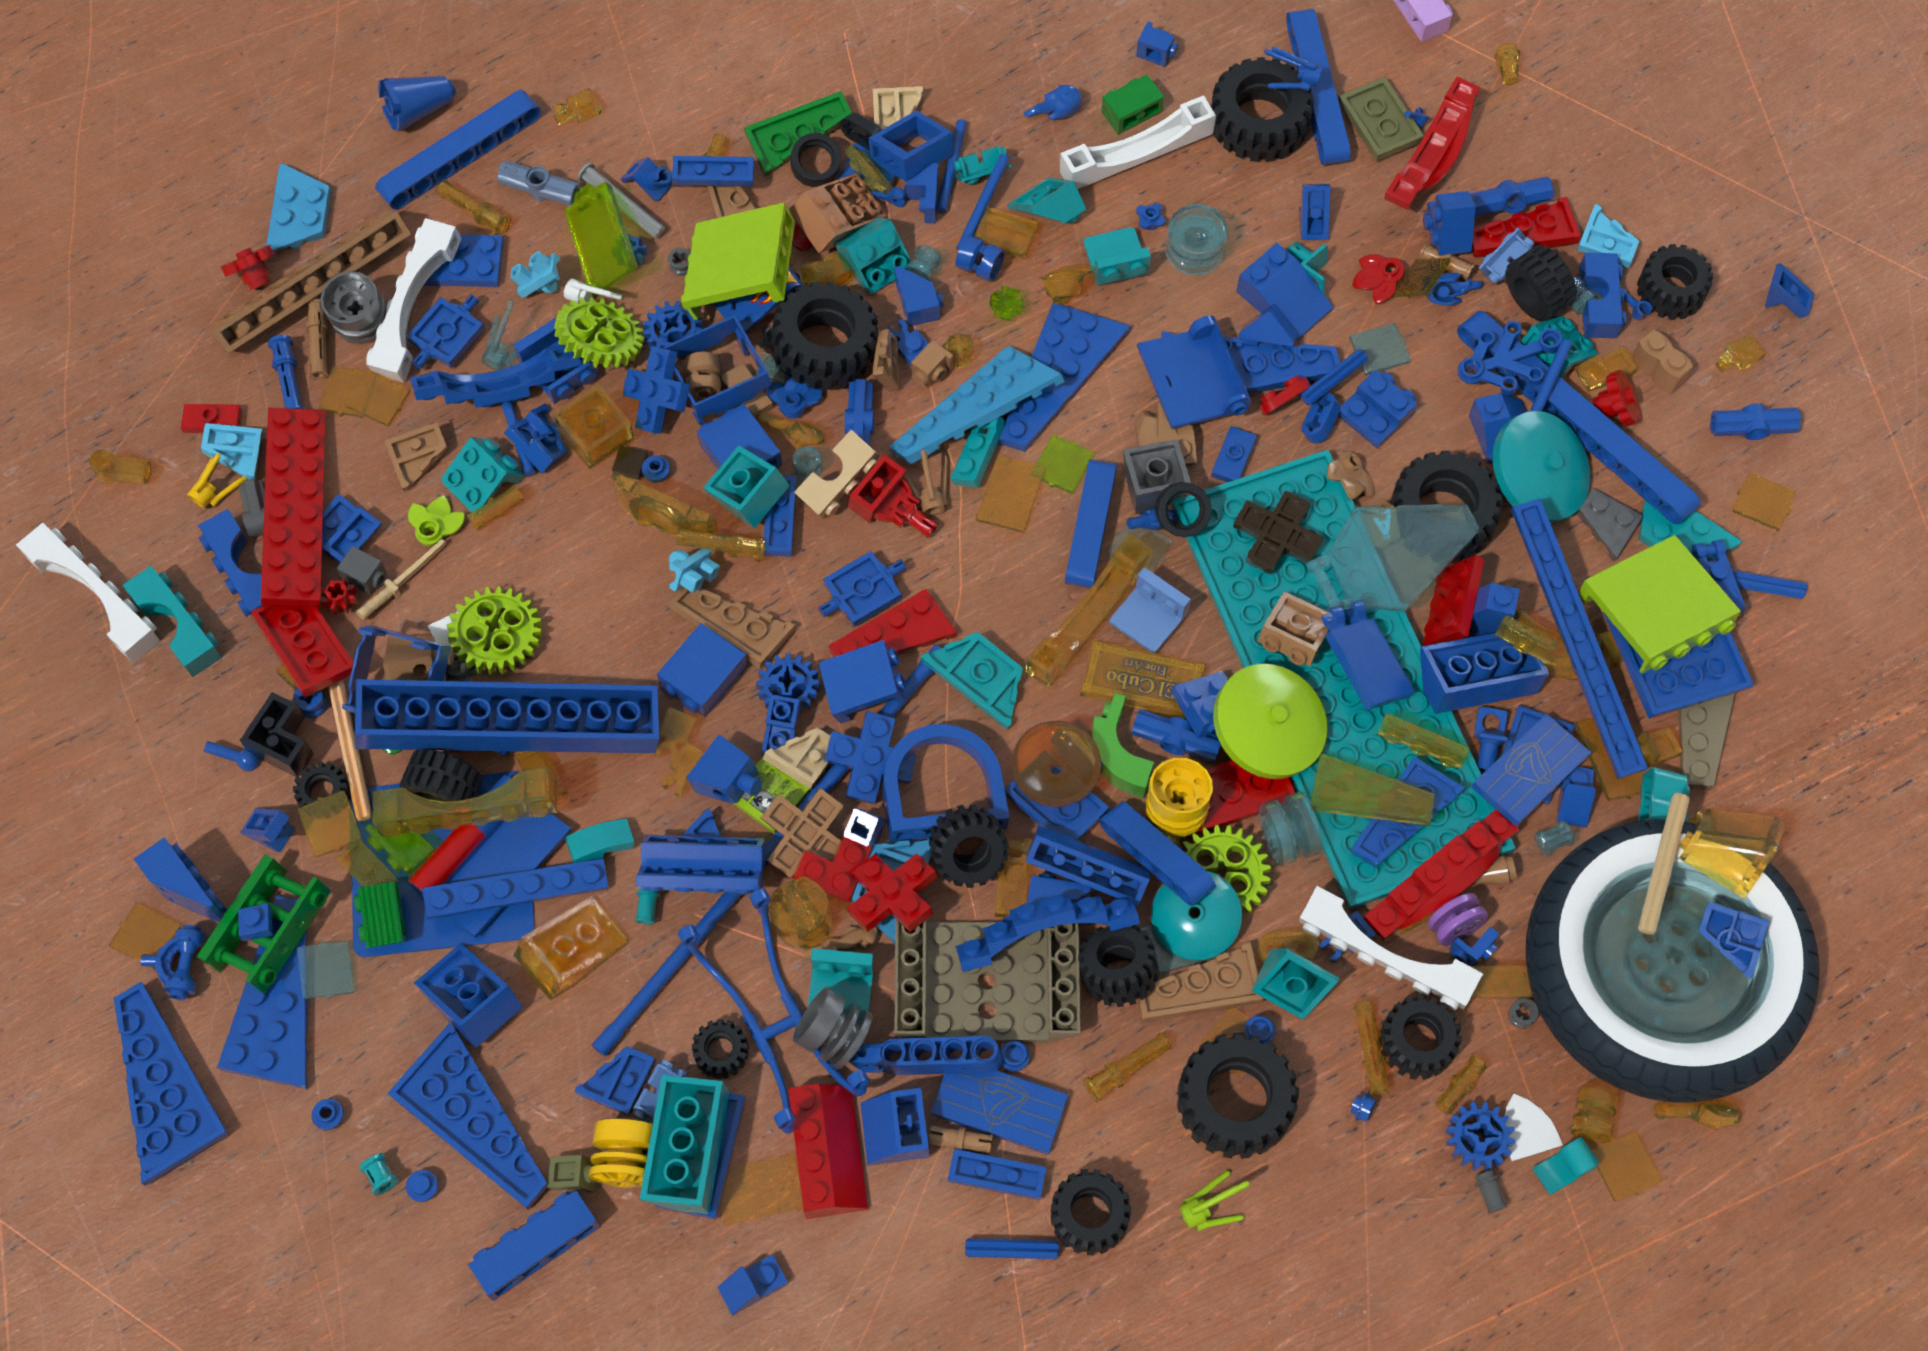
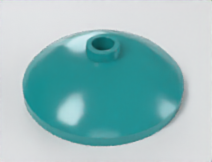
(1199, 937)

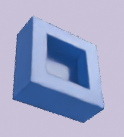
(255, 922)

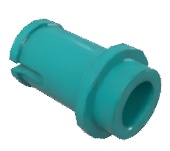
(646, 906)

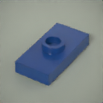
(1233, 455)

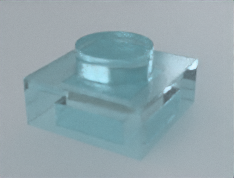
(773, 369)

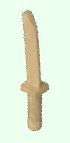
(392, 588)

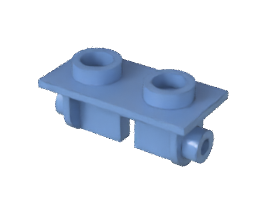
(1512, 246)
(647, 1101)

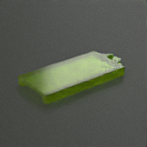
(600, 236)

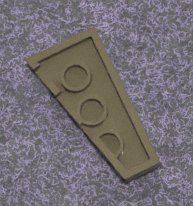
(1702, 739)

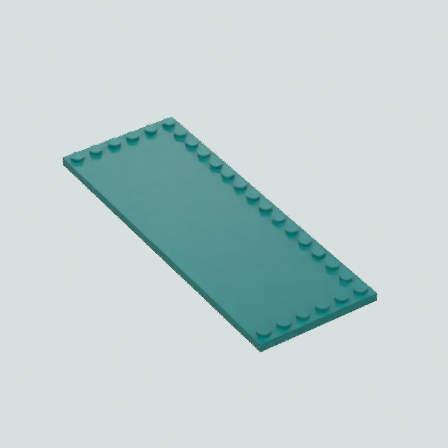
(1244, 603)

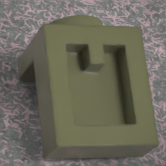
(571, 1173)

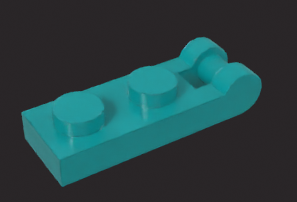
(977, 454)

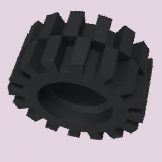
(316, 775)
(733, 1061)

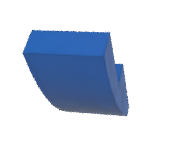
(780, 721)

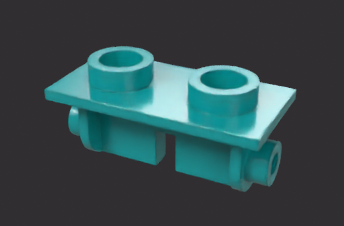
(972, 169)

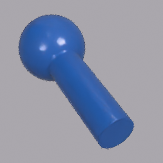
(244, 759)

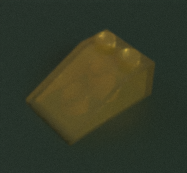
(569, 947)

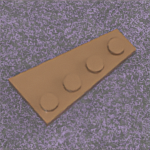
(747, 630)
(1204, 987)

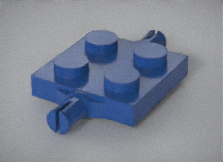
(445, 332)
(862, 588)

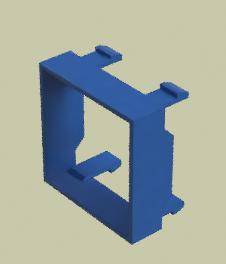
(734, 395)
(365, 650)

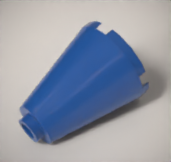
(413, 98)

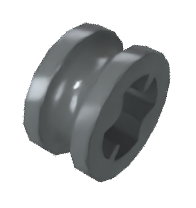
(679, 268)
(1527, 1004)

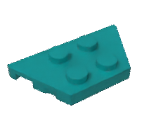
(1691, 531)
(979, 674)

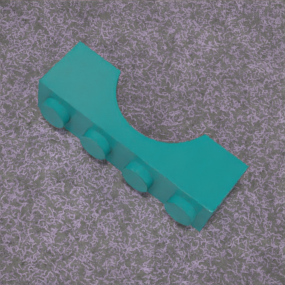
(190, 644)

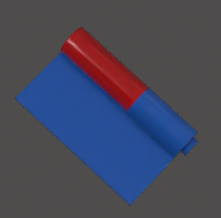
(489, 851)

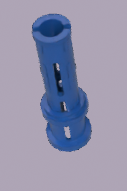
(285, 365)

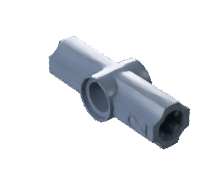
(527, 180)

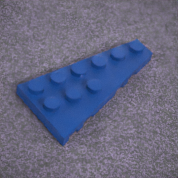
(1270, 365)
(271, 1028)
(164, 1094)
(458, 1105)

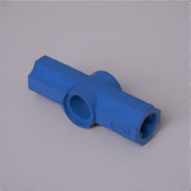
(1522, 194)
(860, 415)
(1755, 421)
(1175, 736)

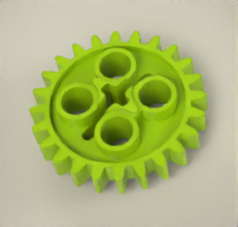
(612, 344)
(470, 623)
(1219, 846)

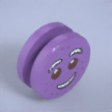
(1457, 919)

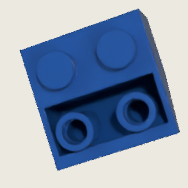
(895, 1127)

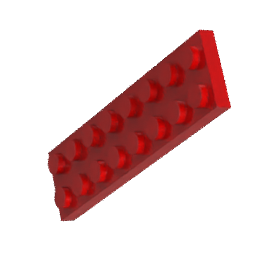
(293, 507)

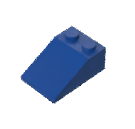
(1284, 282)
(469, 995)

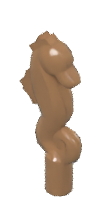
(850, 939)

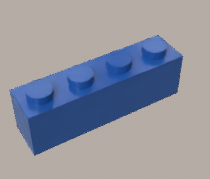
(1087, 865)
(533, 1245)

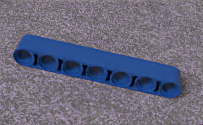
(1326, 114)
(458, 149)

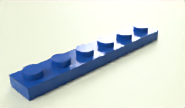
(515, 888)

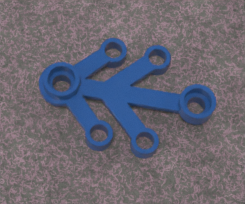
(1507, 359)

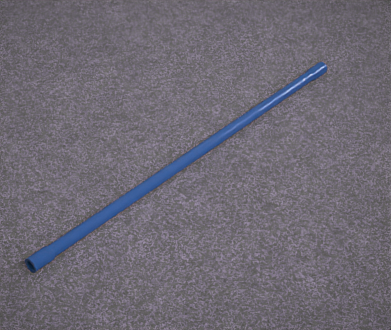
(616, 1029)

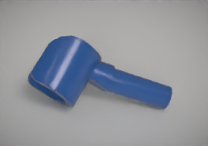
(1418, 117)
(1643, 305)

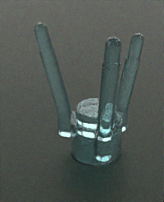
(496, 353)

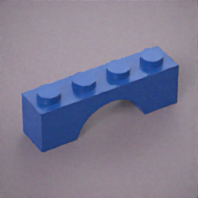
(227, 541)

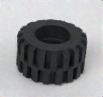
(1680, 264)
(1541, 283)
(440, 776)
(975, 866)
(1118, 984)
(1433, 1017)
(1098, 1186)

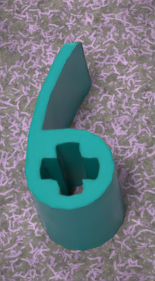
(1566, 1166)

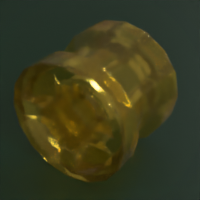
(964, 346)

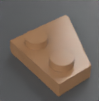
(415, 453)

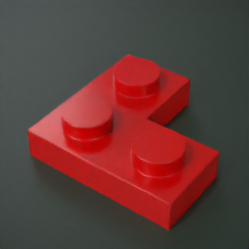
(837, 875)

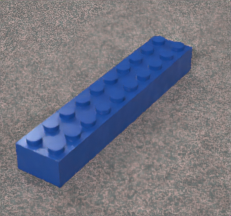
(506, 716)

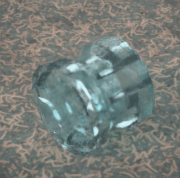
(803, 469)

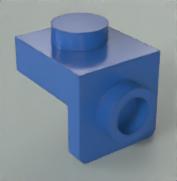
(1483, 948)

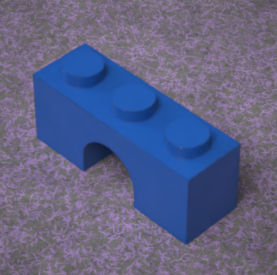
(1603, 275)

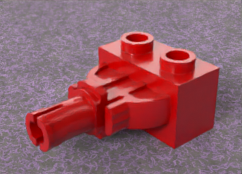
(889, 498)

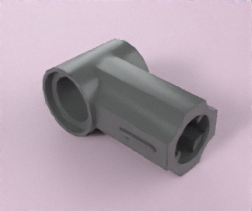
(252, 497)

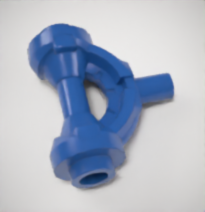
(180, 983)

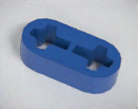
(1323, 414)

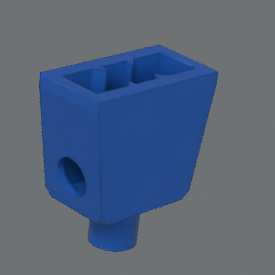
(724, 773)

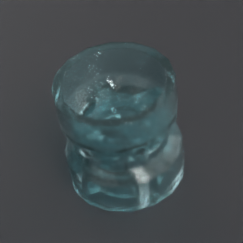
(924, 262)
(1583, 296)

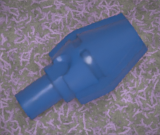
(1149, 521)

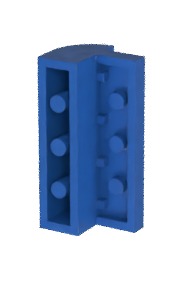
(701, 864)

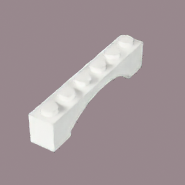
(1186, 125)
(433, 247)
(128, 631)
(1450, 982)

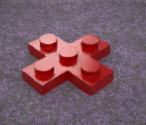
(892, 892)

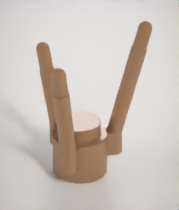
(931, 500)

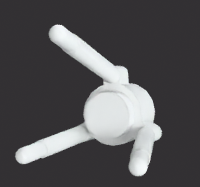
(575, 289)

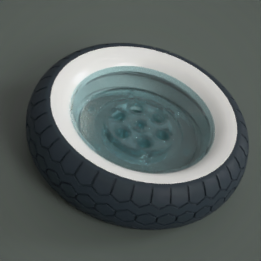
(1617, 1017)

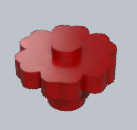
(250, 266)
(1619, 399)

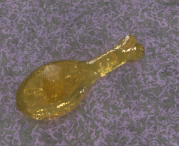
(799, 431)
(1710, 1113)

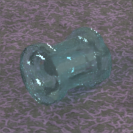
(1554, 838)

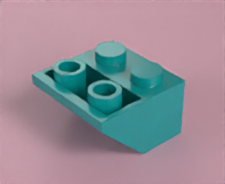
(874, 253)

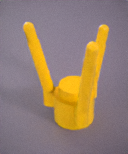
(203, 491)

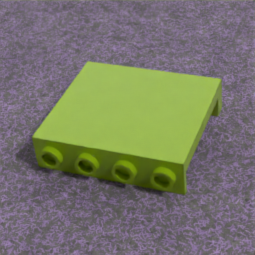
(739, 257)
(1662, 602)

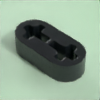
(859, 129)

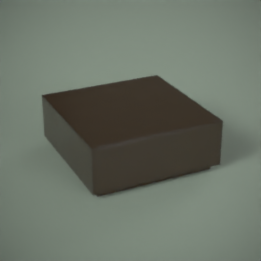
(629, 462)

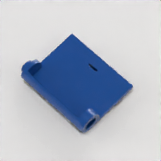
(1200, 374)

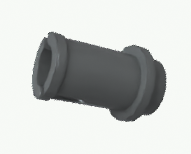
(1490, 1191)

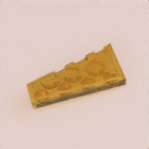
(1363, 793)

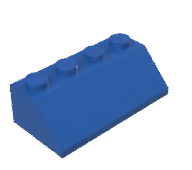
(1478, 673)

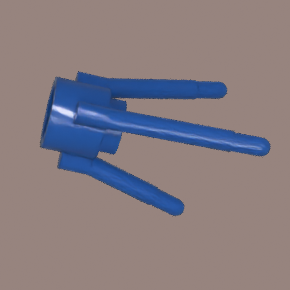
(1308, 71)

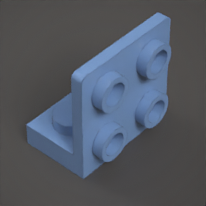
(1151, 611)

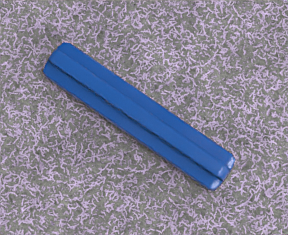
(1334, 376)
(1770, 584)
(1012, 1248)

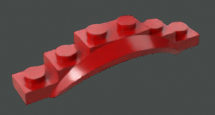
(1438, 147)
(1442, 876)

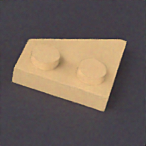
(895, 103)
(801, 757)

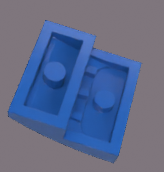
(345, 527)

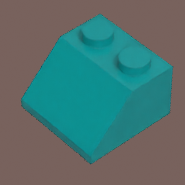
(747, 486)

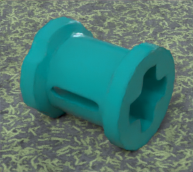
(378, 1174)

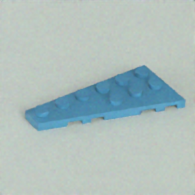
(977, 401)

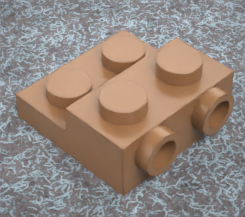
(1294, 630)

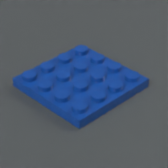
(1687, 681)

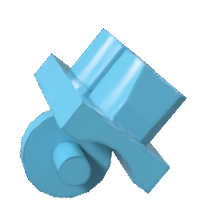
(541, 275)
(692, 569)

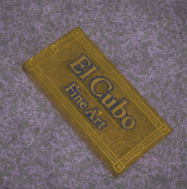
(1138, 675)

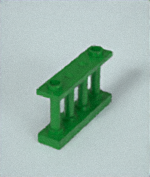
(257, 891)

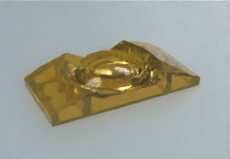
(658, 509)

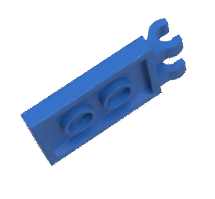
(1366, 657)

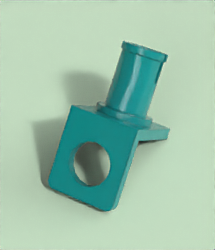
(1311, 261)

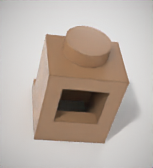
(931, 364)

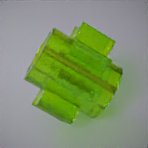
(1006, 303)

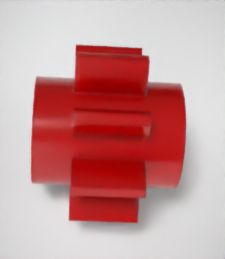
(339, 596)

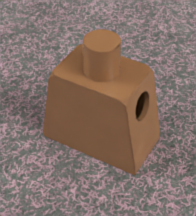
(407, 662)

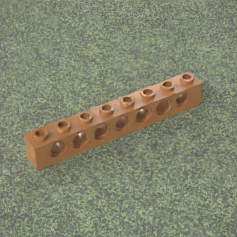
(308, 280)

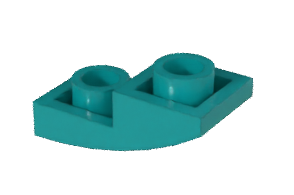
(599, 839)

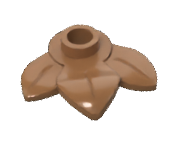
(1350, 473)

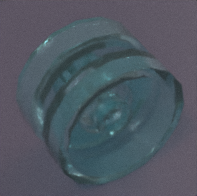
(1196, 239)
(1290, 828)

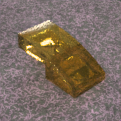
(1594, 371)

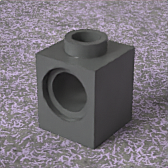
(362, 570)

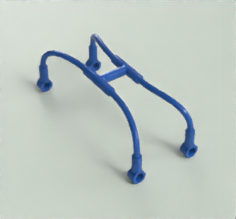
(784, 1119)

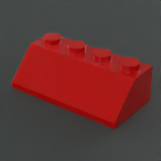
(827, 1150)

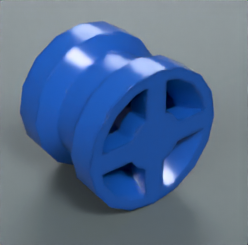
(314, 706)

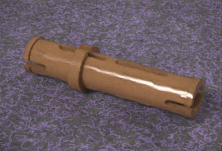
(317, 331)

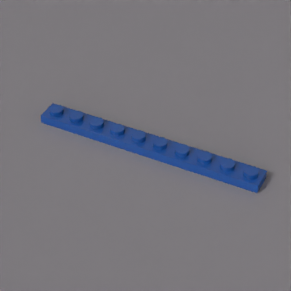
(1579, 639)

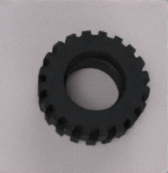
(1254, 136)
(824, 306)
(1461, 478)
(1229, 1135)

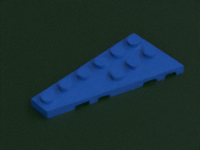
(1073, 346)

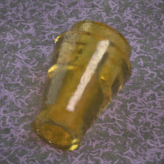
(1507, 60)

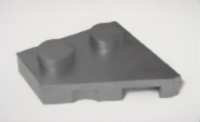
(1609, 521)

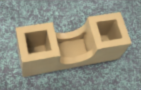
(825, 495)

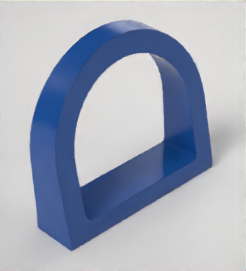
(919, 827)

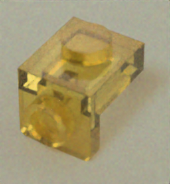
(1659, 746)

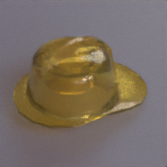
(1065, 282)

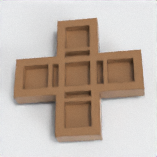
(802, 830)

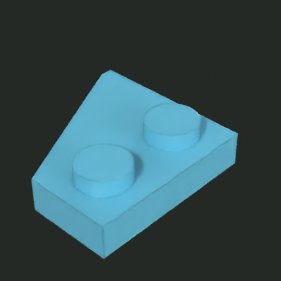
(1608, 237)
(236, 445)

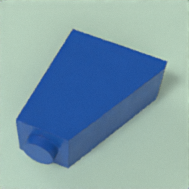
(1490, 608)

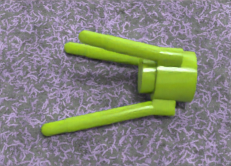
(1196, 1211)

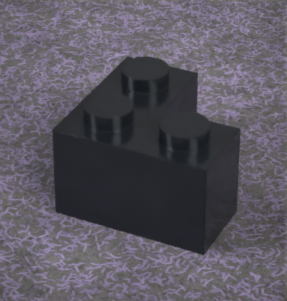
(273, 737)

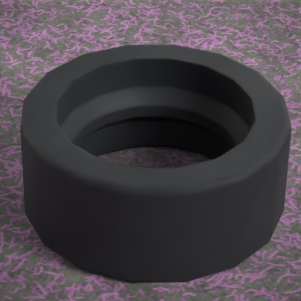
(822, 141)
(1204, 513)

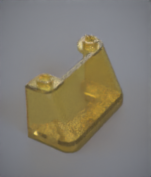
(1732, 846)

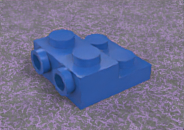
(1378, 408)
(1197, 701)

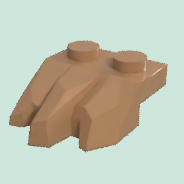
(1157, 429)

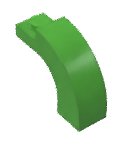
(1119, 766)

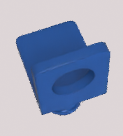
(649, 177)
(1489, 740)

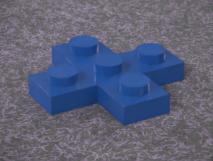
(656, 389)
(867, 757)

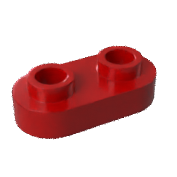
(1273, 400)

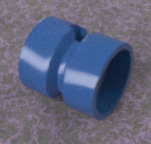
(971, 254)

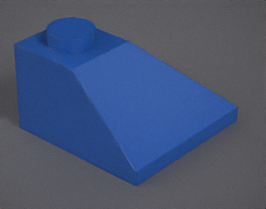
(1490, 415)

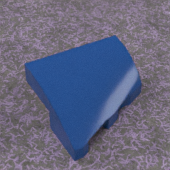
(538, 439)
(1734, 935)

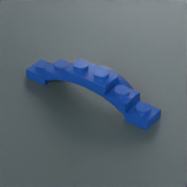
(496, 386)
(1041, 915)

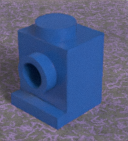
(1156, 45)

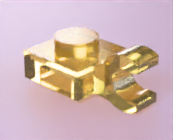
(579, 106)
(1742, 352)

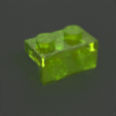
(404, 852)

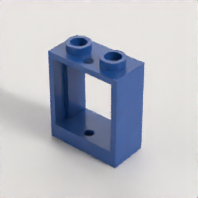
(904, 165)

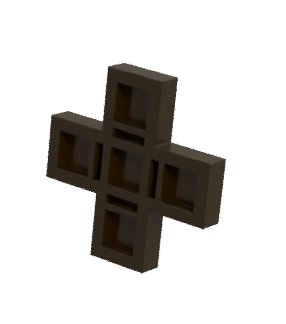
(1278, 532)

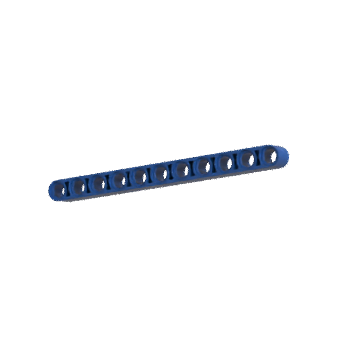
(1594, 430)

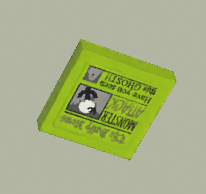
(773, 783)

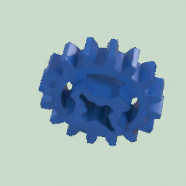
(671, 325)
(799, 684)
(1493, 1137)

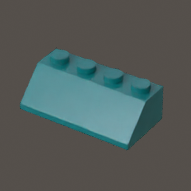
(685, 1144)

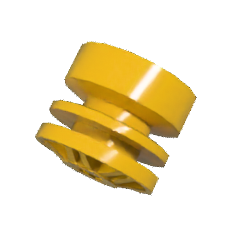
(1179, 796)
(625, 1148)

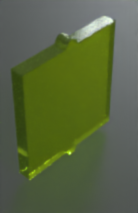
(1064, 463)

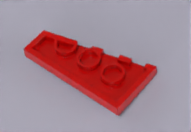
(1544, 226)
(903, 627)

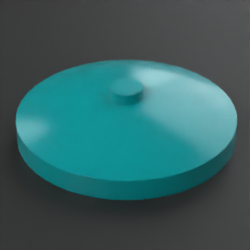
(1542, 459)

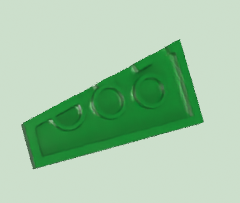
(775, 137)

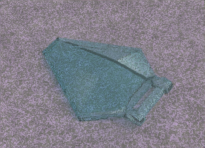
(1393, 553)

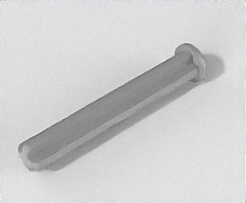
(624, 203)

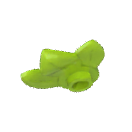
(435, 518)

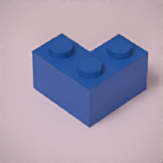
(1451, 222)

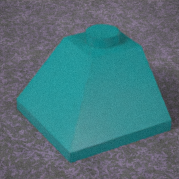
(1051, 200)

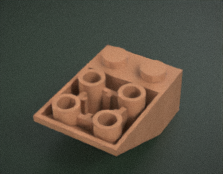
(835, 211)

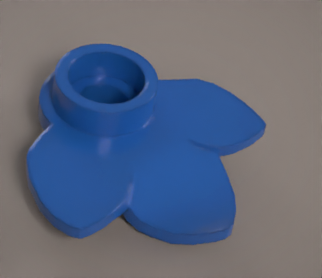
(794, 397)

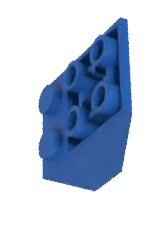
(178, 879)

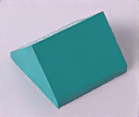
(1293, 982)

